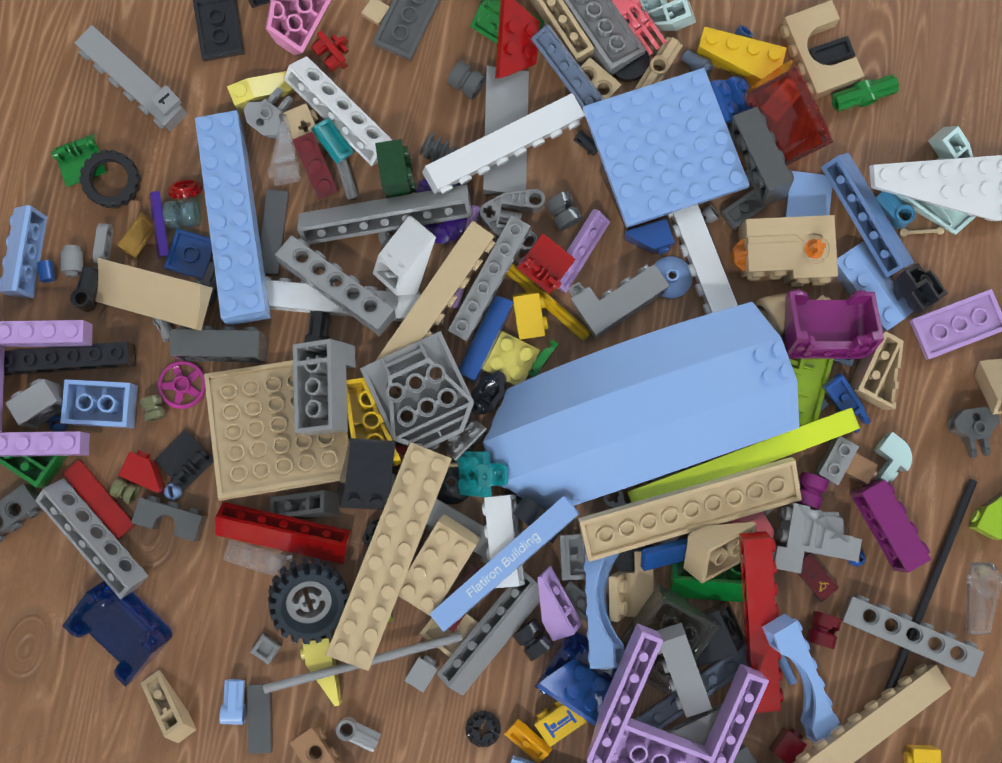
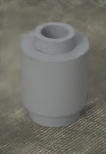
(71, 260)

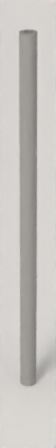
(378, 658)

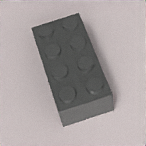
(761, 156)
(219, 345)

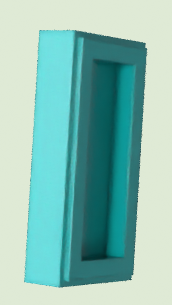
(332, 140)

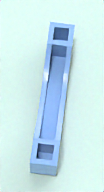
(604, 645)
(817, 715)

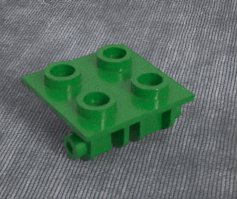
(72, 158)

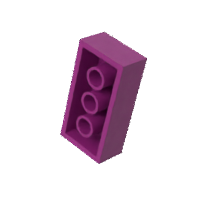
(891, 526)

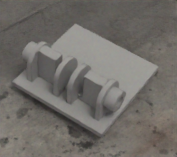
(473, 432)

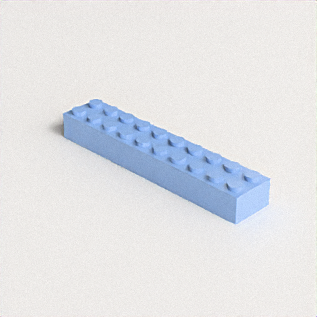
(232, 218)

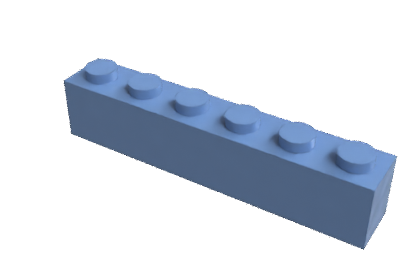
(867, 214)

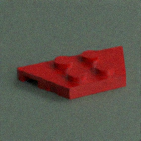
(514, 44)

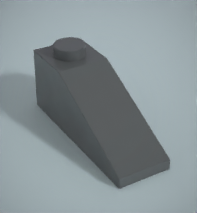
(306, 505)

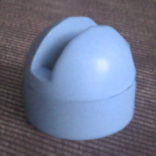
(177, 492)

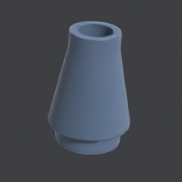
(697, 62)

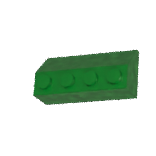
(723, 587)

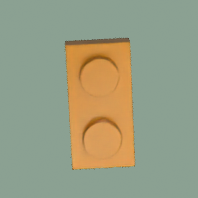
(528, 741)

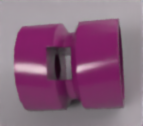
(811, 489)

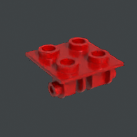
(546, 264)

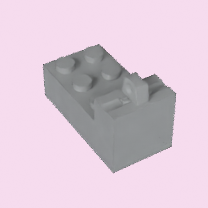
(618, 304)
(321, 386)

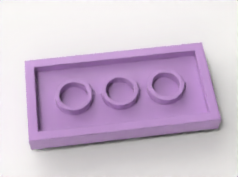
(958, 324)

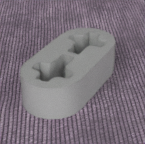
(103, 242)

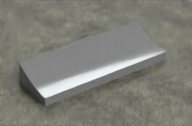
(608, 32)
(504, 105)

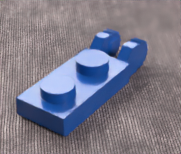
(844, 397)

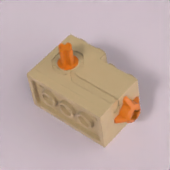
(789, 248)

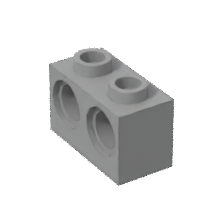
(836, 460)

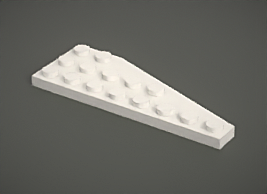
(954, 184)

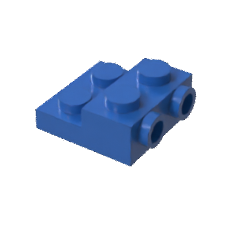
(731, 96)

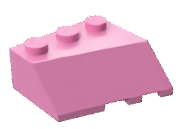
(294, 22)

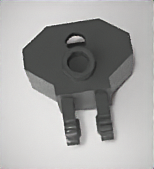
(974, 425)

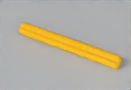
(550, 304)

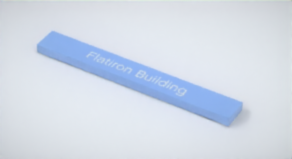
(504, 563)

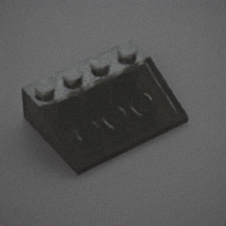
(664, 610)

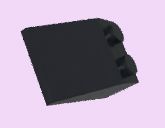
(366, 474)

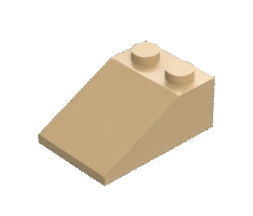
(714, 549)

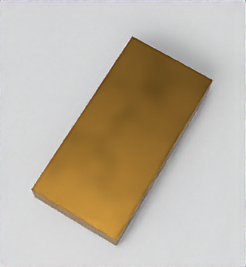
(136, 236)

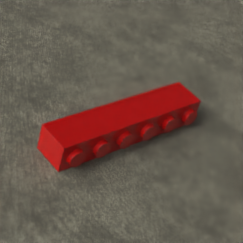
(282, 532)

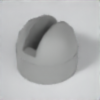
(710, 213)

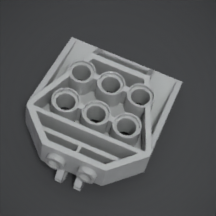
(425, 428)

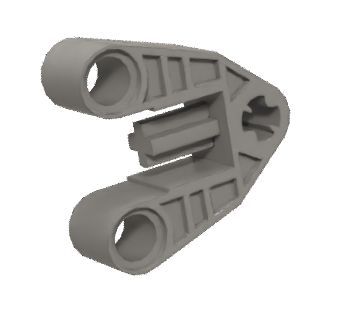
(513, 201)

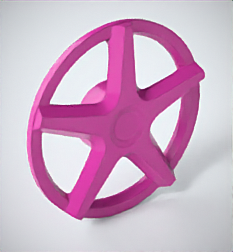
(182, 385)

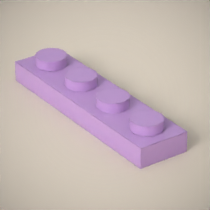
(583, 245)

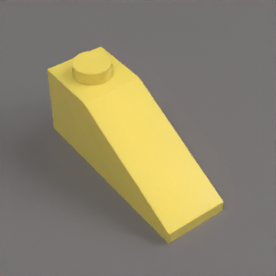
(257, 89)
(316, 659)

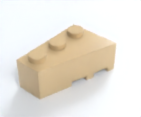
(877, 374)

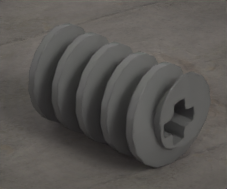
(435, 149)

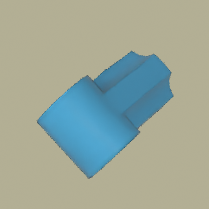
(893, 206)

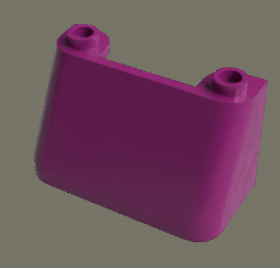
(832, 326)

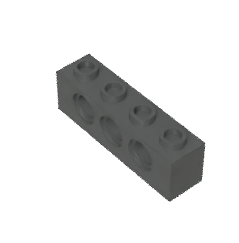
(24, 496)

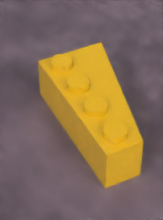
(740, 54)
(363, 415)

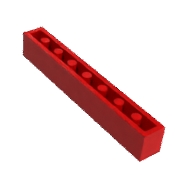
(760, 609)

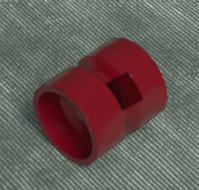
(823, 629)

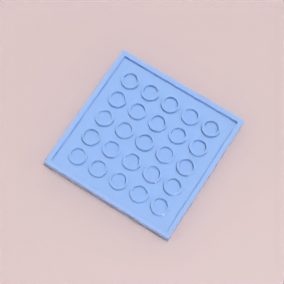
(665, 147)

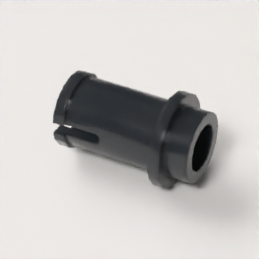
(586, 142)

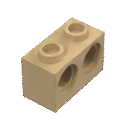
(601, 79)

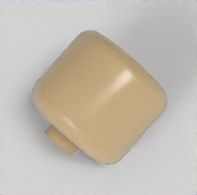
(774, 310)

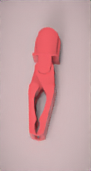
(642, 24)

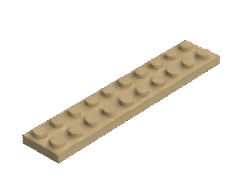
(690, 509)
(388, 556)

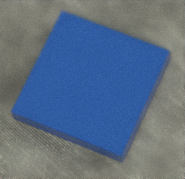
(189, 254)

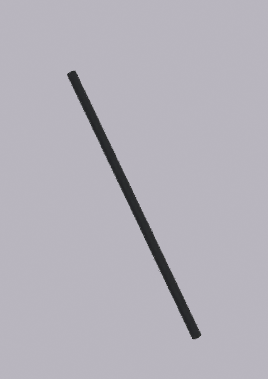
(933, 579)

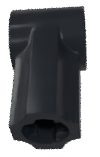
(87, 287)
(317, 326)

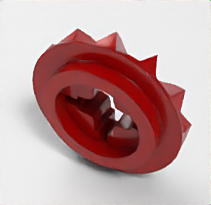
(185, 189)

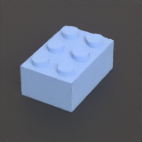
(99, 404)

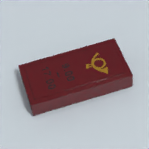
(817, 578)

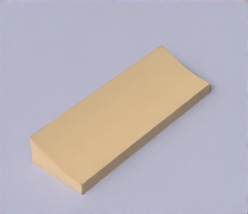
(152, 294)

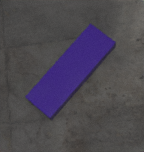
(158, 225)

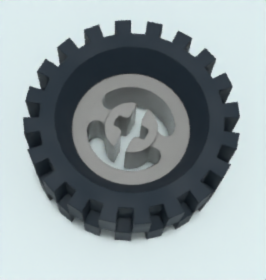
(286, 608)

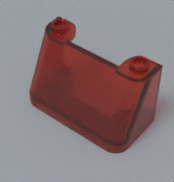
(790, 112)

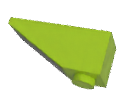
(988, 518)

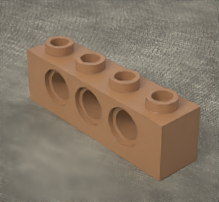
(314, 737)

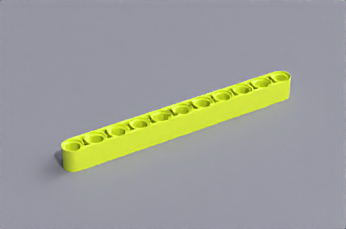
(754, 455)

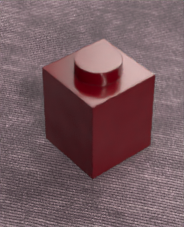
(788, 745)

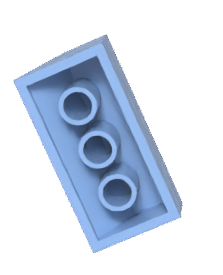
(23, 252)
(861, 272)

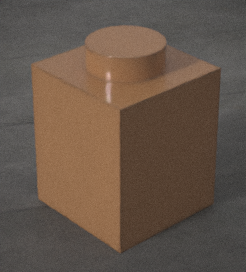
(861, 470)

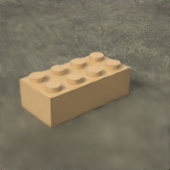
(438, 564)

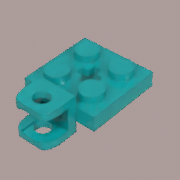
(478, 474)

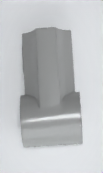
(361, 734)

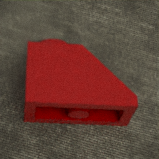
(142, 471)

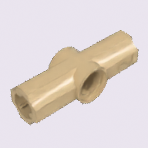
(663, 58)

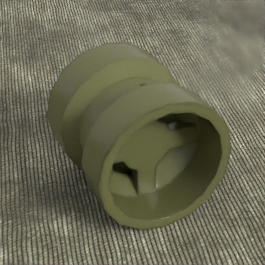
(153, 408)
(125, 490)

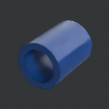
(46, 271)

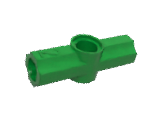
(865, 93)

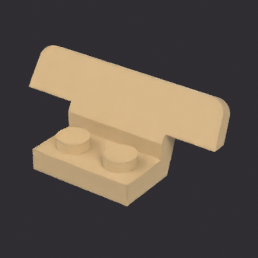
(629, 590)

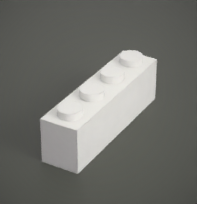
(501, 530)

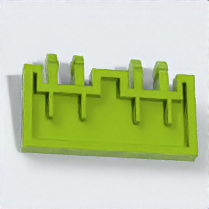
(810, 377)

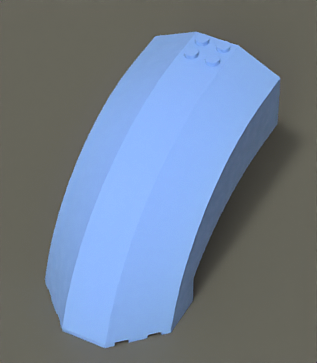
(645, 408)

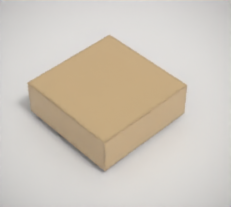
(375, 11)

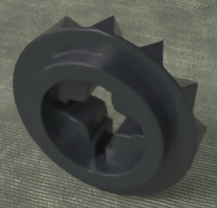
(492, 723)

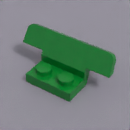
(487, 19)

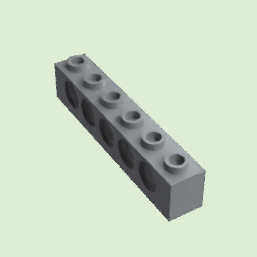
(295, 249)
(490, 278)
(91, 538)
(966, 662)

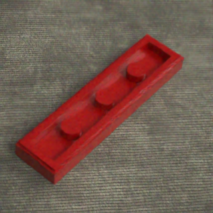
(99, 499)

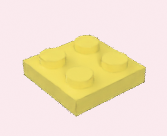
(512, 358)

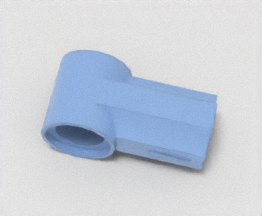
(233, 708)

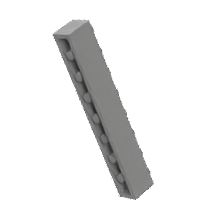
(383, 215)

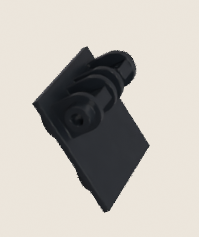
(184, 460)

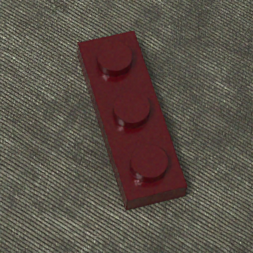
(315, 165)

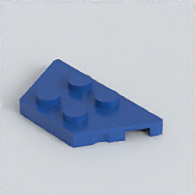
(577, 689)

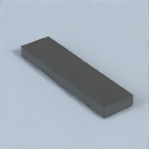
(273, 229)

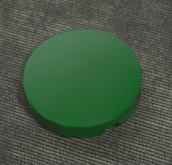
(543, 358)

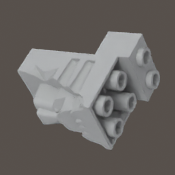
(812, 533)

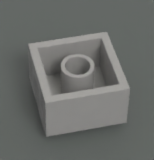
(36, 403)

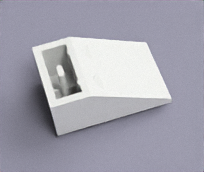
(405, 258)

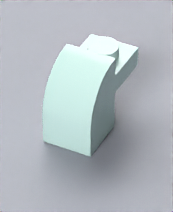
(897, 456)

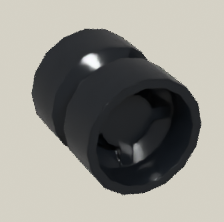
(532, 639)

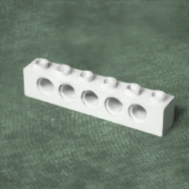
(332, 102)

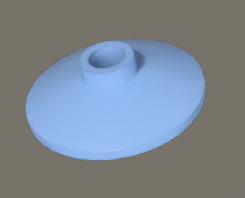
(683, 280)

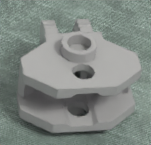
(267, 113)

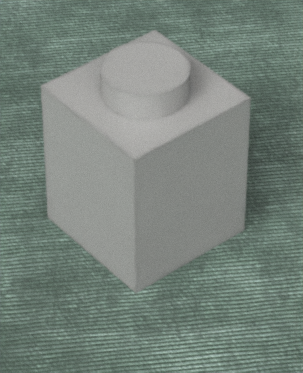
(422, 672)

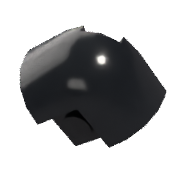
(919, 288)

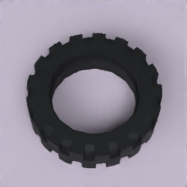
(87, 179)

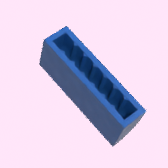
(485, 338)

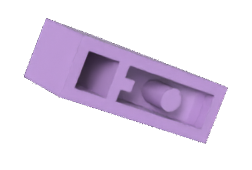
(556, 608)

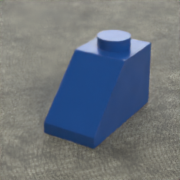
(652, 237)

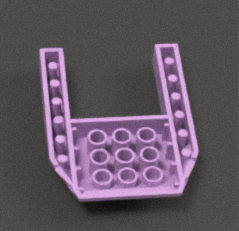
(42, 335)
(626, 740)

